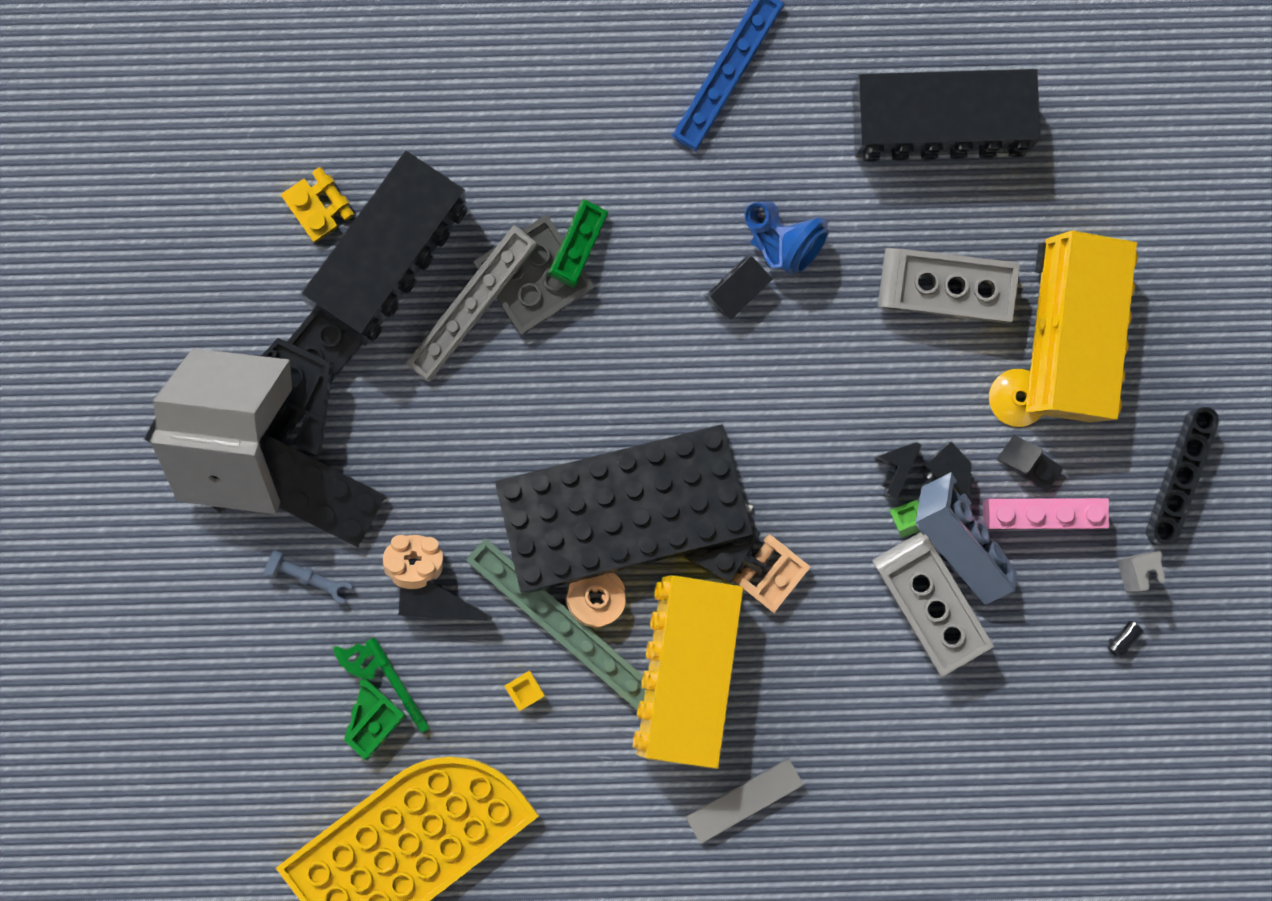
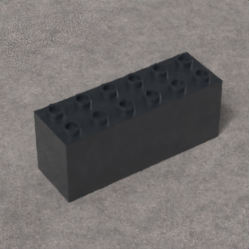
(946, 114)
(386, 248)

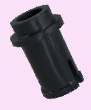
(1125, 639)

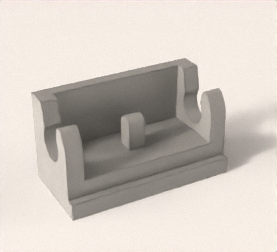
(1136, 569)

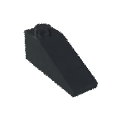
(437, 603)

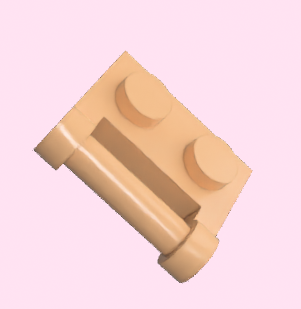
(779, 579)

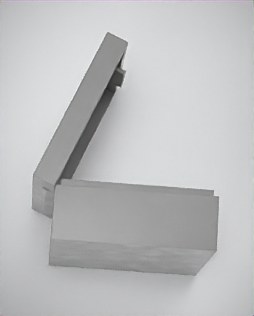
(212, 426)

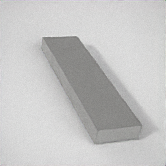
(744, 800)

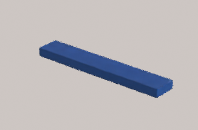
(726, 72)

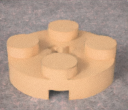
(413, 547)
(595, 614)

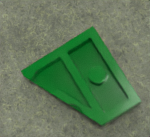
(372, 720)

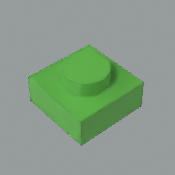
(905, 518)

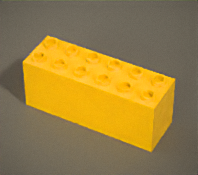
(1082, 327)
(688, 671)

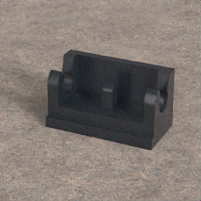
(738, 287)

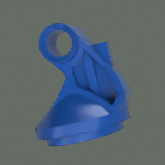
(785, 247)

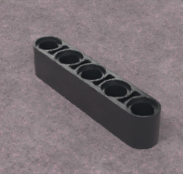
(1193, 467)

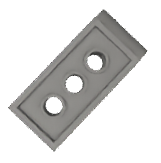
(902, 292)
(898, 570)

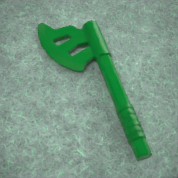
(380, 660)

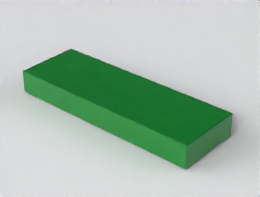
(578, 243)

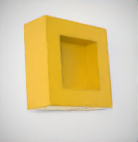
(524, 690)

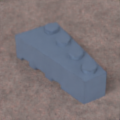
(964, 540)

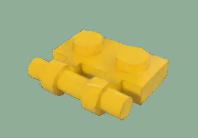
(309, 209)

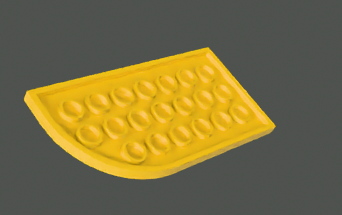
(411, 835)

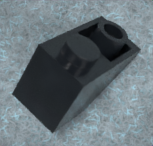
(950, 460)

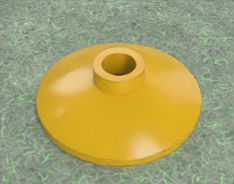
(1003, 399)

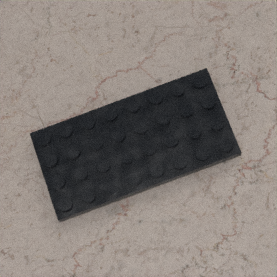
(623, 509)

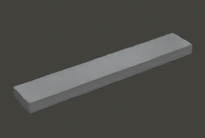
(471, 303)

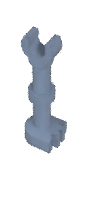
(306, 576)

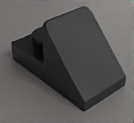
(902, 461)
(1030, 463)

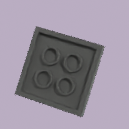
(531, 293)

